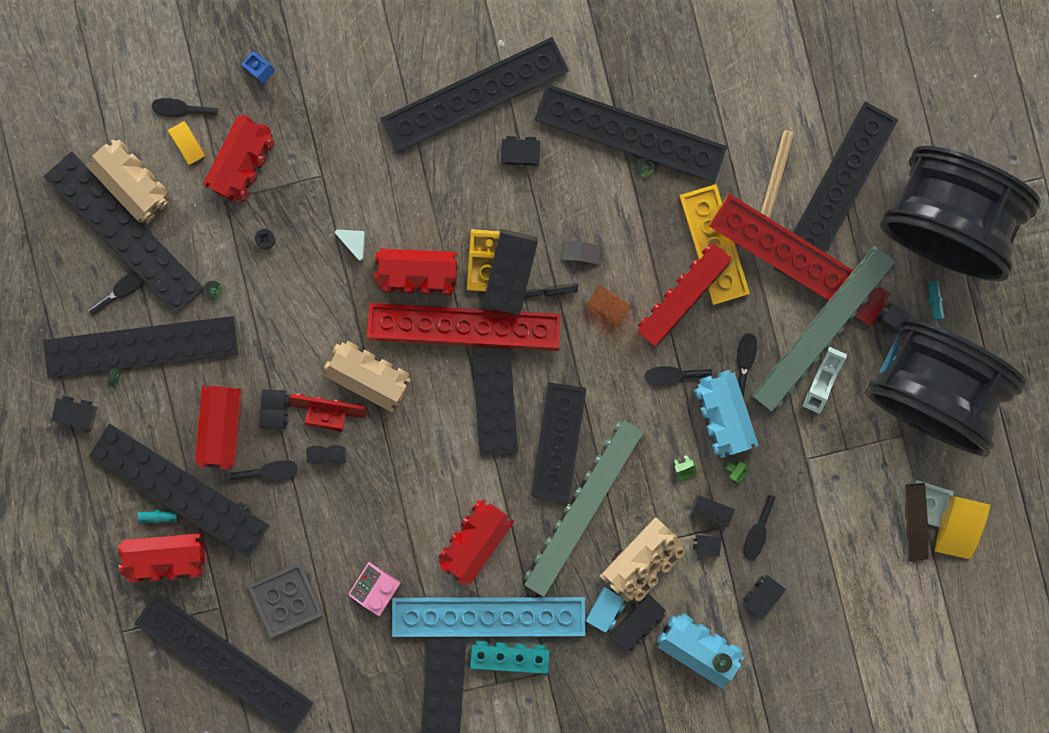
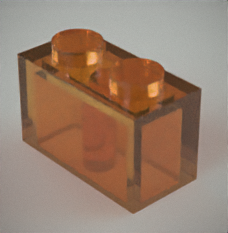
(608, 305)

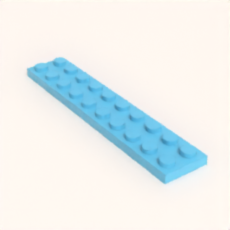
(488, 616)

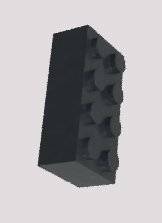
(509, 271)

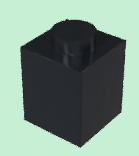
(707, 545)

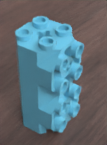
(726, 414)
(697, 648)

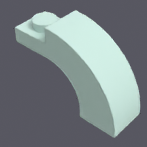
(823, 380)

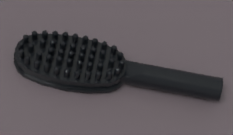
(175, 108)
(124, 287)
(553, 290)
(745, 357)
(668, 375)
(273, 471)
(757, 535)

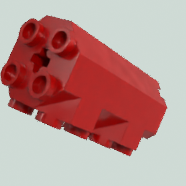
(239, 158)
(416, 271)
(218, 426)
(475, 542)
(162, 557)

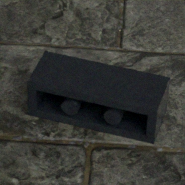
(638, 623)

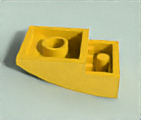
(480, 258)
(961, 527)

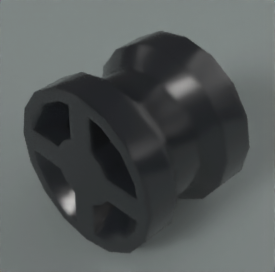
(268, 241)

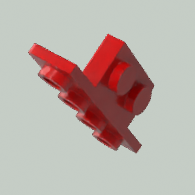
(326, 413)

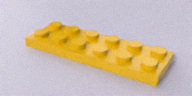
(699, 211)

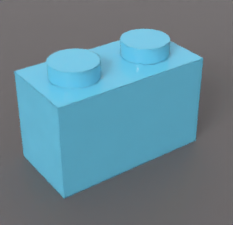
(605, 610)

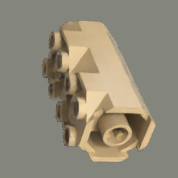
(128, 181)
(366, 375)
(637, 565)

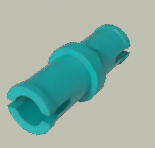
(936, 300)
(157, 517)

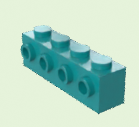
(509, 657)

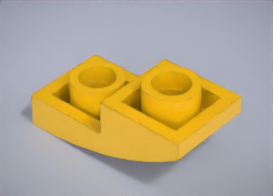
(186, 142)

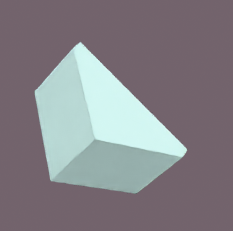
(354, 241)

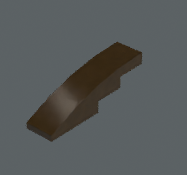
(916, 521)

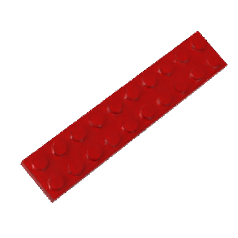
(789, 253)
(463, 327)

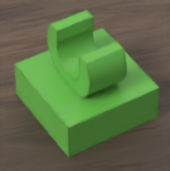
(686, 469)
(738, 472)

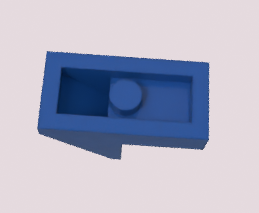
(258, 67)

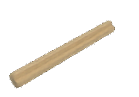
(777, 173)

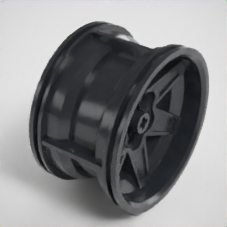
(960, 212)
(945, 386)

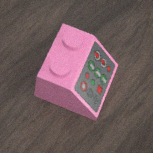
(374, 589)

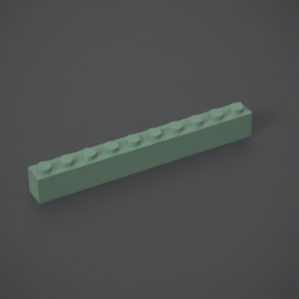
(823, 328)
(583, 508)

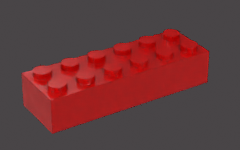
(685, 295)

